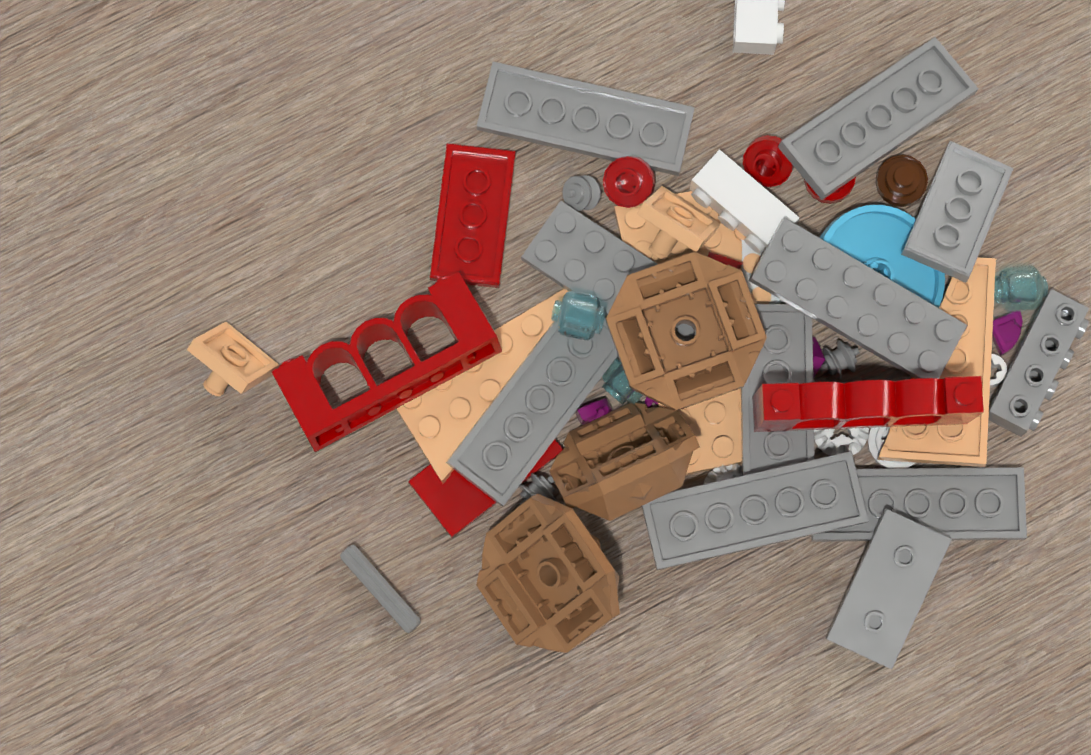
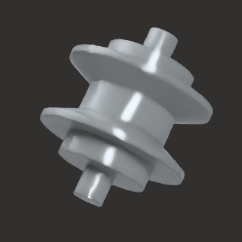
(581, 192)
(839, 359)
(538, 486)

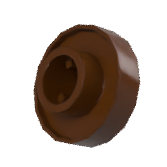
(901, 180)

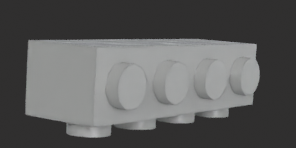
(1037, 363)

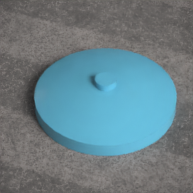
(877, 238)

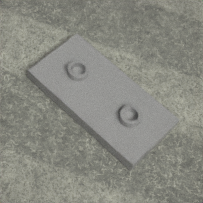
(957, 211)
(888, 588)

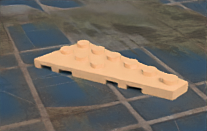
(449, 412)
(960, 443)

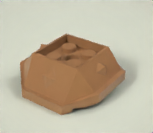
(692, 293)
(624, 460)
(547, 577)

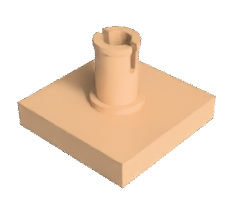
(676, 222)
(231, 359)

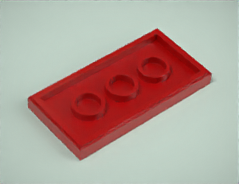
(473, 214)
(458, 500)

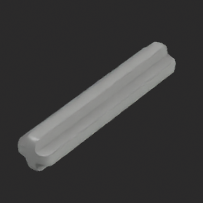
(380, 588)

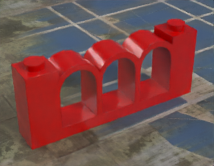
(448, 301)
(867, 404)

